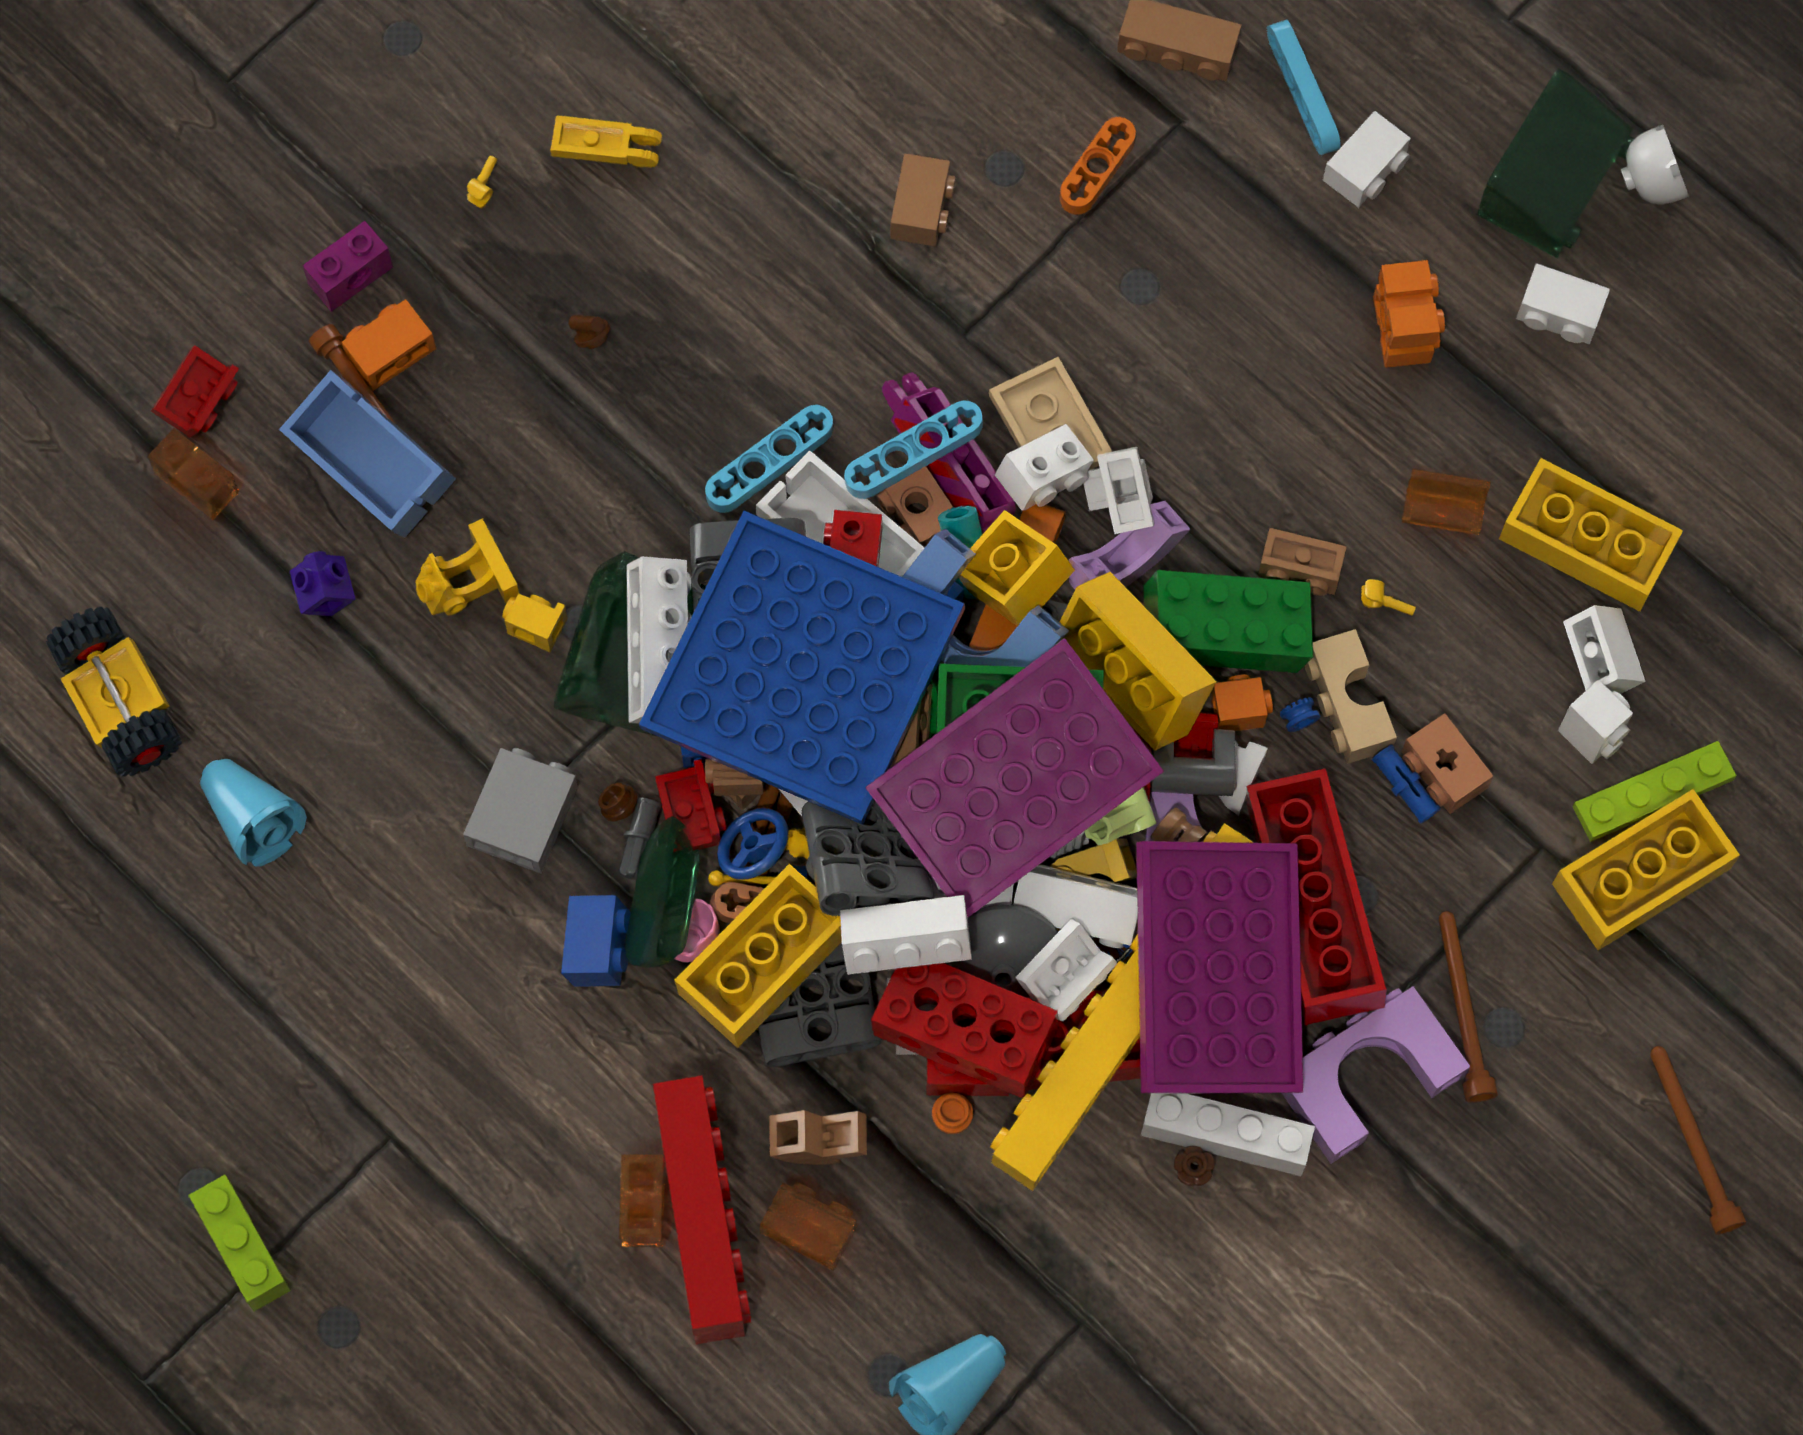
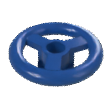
(757, 849)

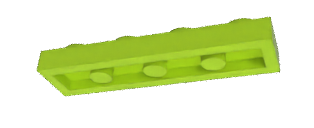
(1652, 790)

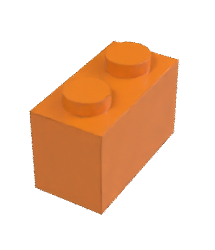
(388, 344)

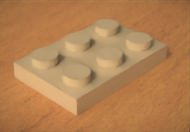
(1043, 402)

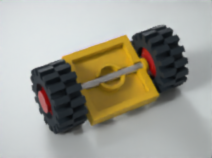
(114, 691)

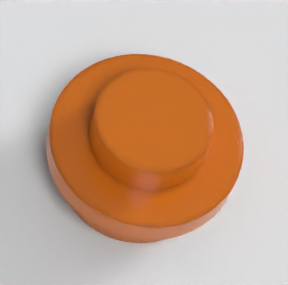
(952, 1113)

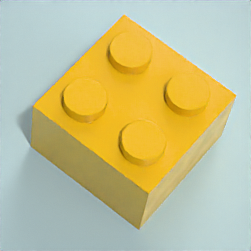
(1014, 568)

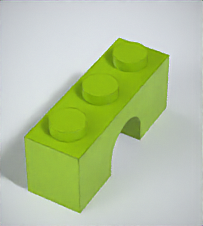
(239, 1243)

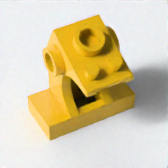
(485, 565)
(1107, 859)

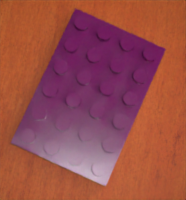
(1014, 778)
(1219, 967)

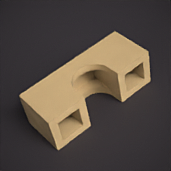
(1358, 728)

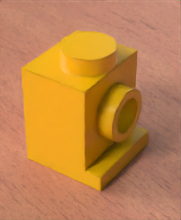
(534, 620)

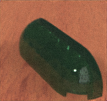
(662, 897)

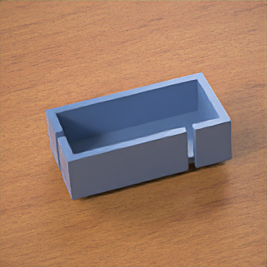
(367, 454)

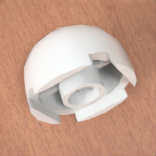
(1654, 168)

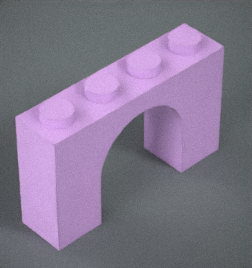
(1402, 1027)

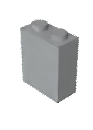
(521, 809)

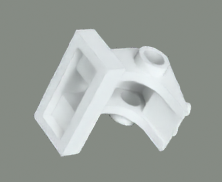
(1123, 488)

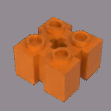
(1408, 313)

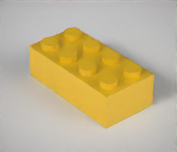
(1590, 534)
(1144, 666)
(1645, 869)
(760, 957)

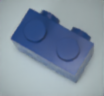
(595, 941)

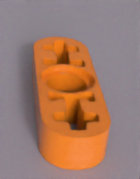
(1097, 149)

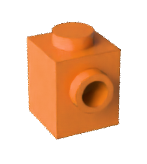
(1241, 703)

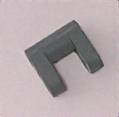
(1198, 775)

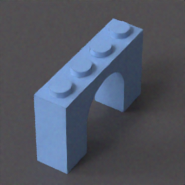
(940, 567)

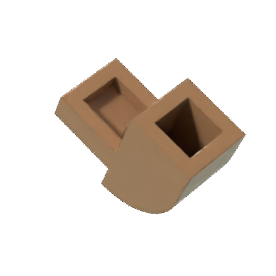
(817, 1139)

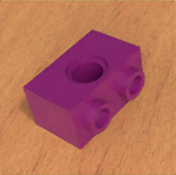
(348, 266)

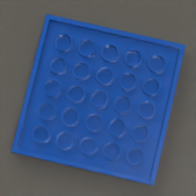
(802, 666)

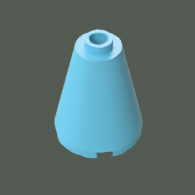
(251, 812)
(948, 1385)

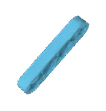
(1303, 87)
(765, 454)
(917, 454)

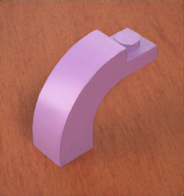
(1132, 551)

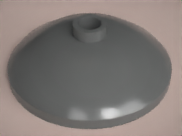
(1004, 941)

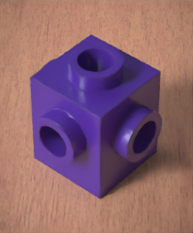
(322, 584)

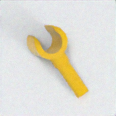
(478, 191)
(1373, 597)

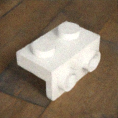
(1066, 970)

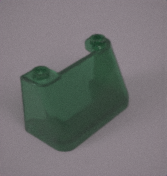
(1555, 165)
(597, 662)

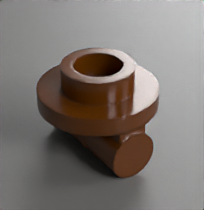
(590, 330)

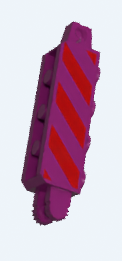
(962, 474)

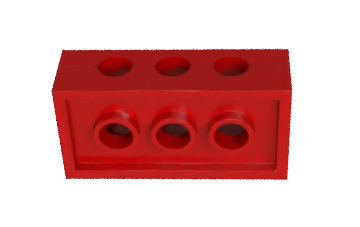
(970, 1048)

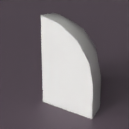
(1247, 766)

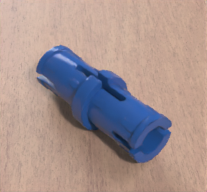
(1406, 784)

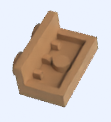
(1302, 560)

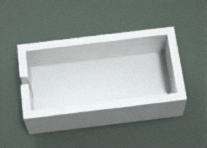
(814, 496)

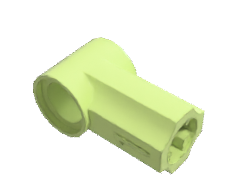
(1127, 818)

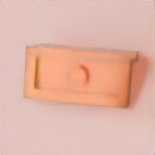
(1445, 501)

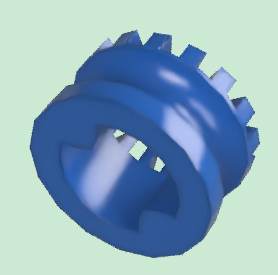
(1300, 715)

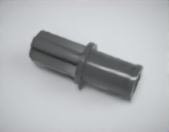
(640, 831)

